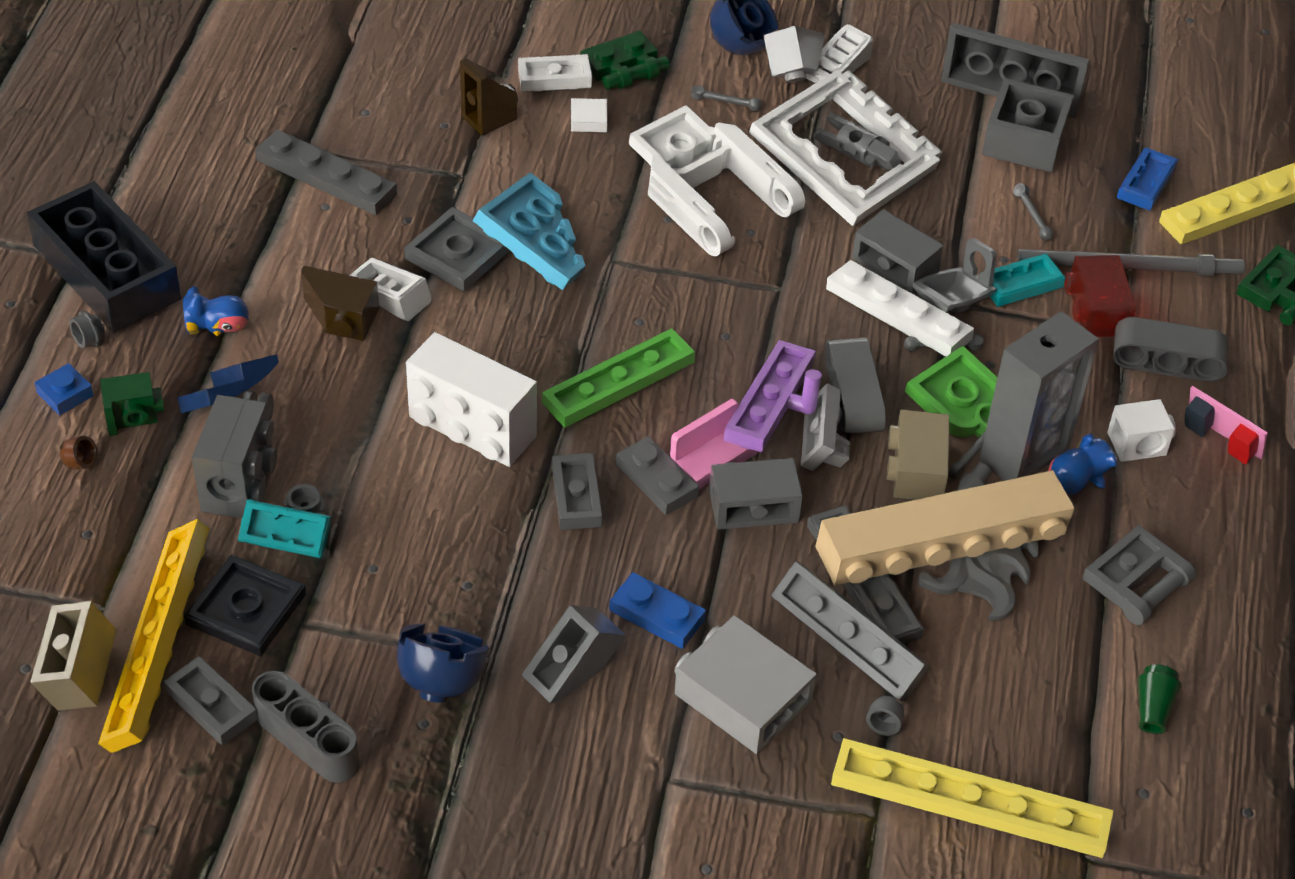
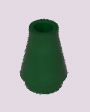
(1157, 695)

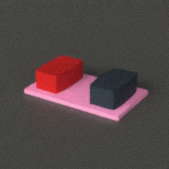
(1244, 436)

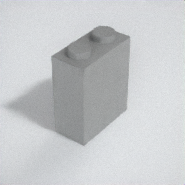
(744, 683)

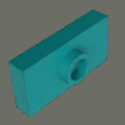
(1026, 279)
(284, 529)

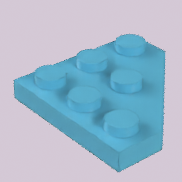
(532, 227)

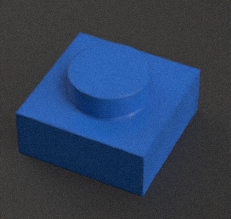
(64, 389)

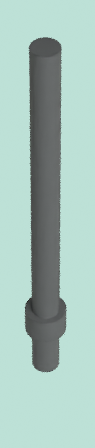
(1202, 264)

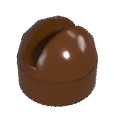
(77, 447)

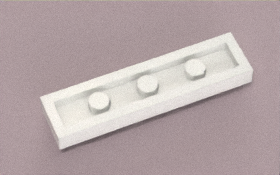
(899, 308)

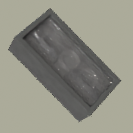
(1038, 397)

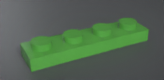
(618, 377)

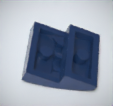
(229, 382)

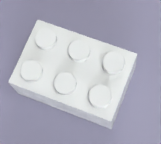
(472, 399)

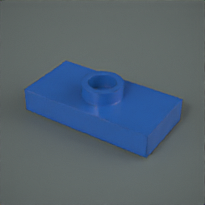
(1147, 178)

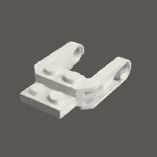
(689, 152)

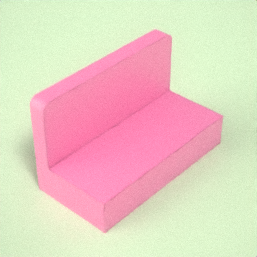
(702, 444)

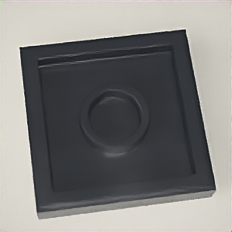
(245, 605)

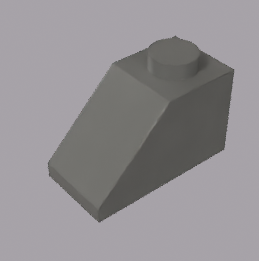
(573, 652)

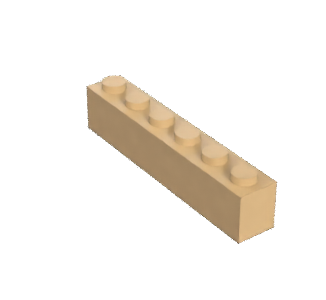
(943, 527)

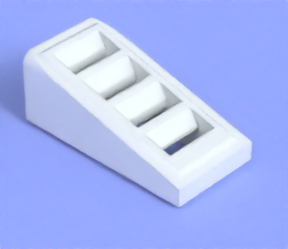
(856, 49)
(398, 290)

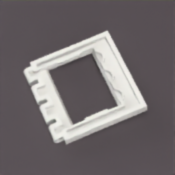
(825, 177)

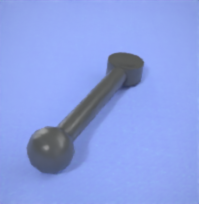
(699, 93)
(1021, 191)
(911, 343)
(958, 467)

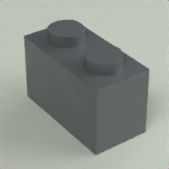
(896, 250)
(755, 493)

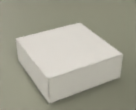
(588, 115)

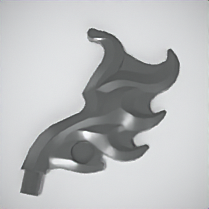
(986, 574)

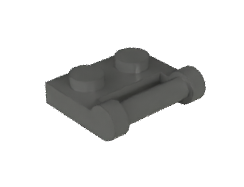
(1131, 563)

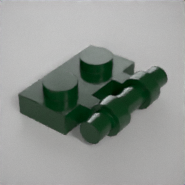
(625, 60)
(1271, 284)

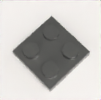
(455, 249)

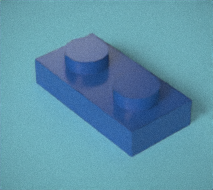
(657, 610)

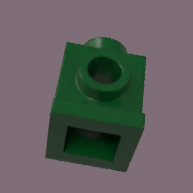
(130, 401)

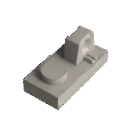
(819, 433)

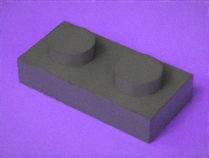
(657, 475)
(576, 491)
(210, 700)

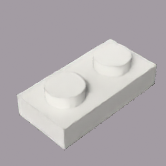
(554, 73)

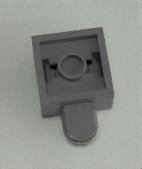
(235, 453)

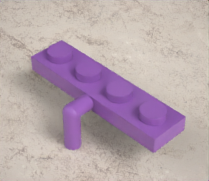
(773, 394)

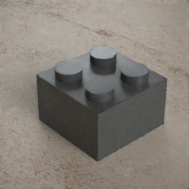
(1027, 125)

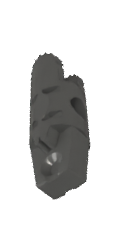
(858, 143)

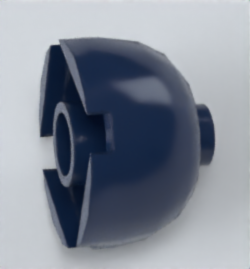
(742, 25)
(440, 662)

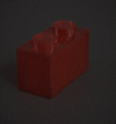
(1099, 293)

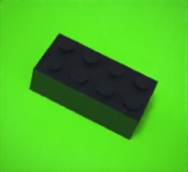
(104, 256)

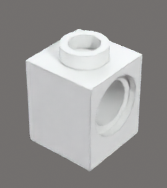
(1141, 430)

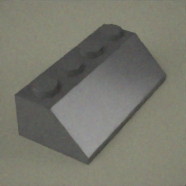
(984, 59)

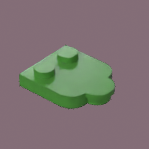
(959, 388)

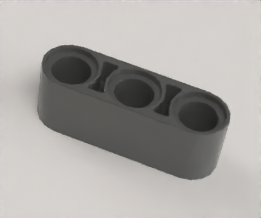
(1171, 349)
(854, 373)
(312, 744)

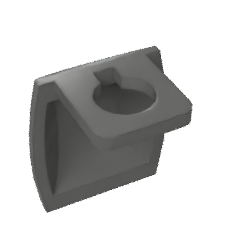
(960, 287)

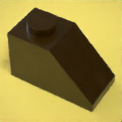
(486, 98)
(341, 301)

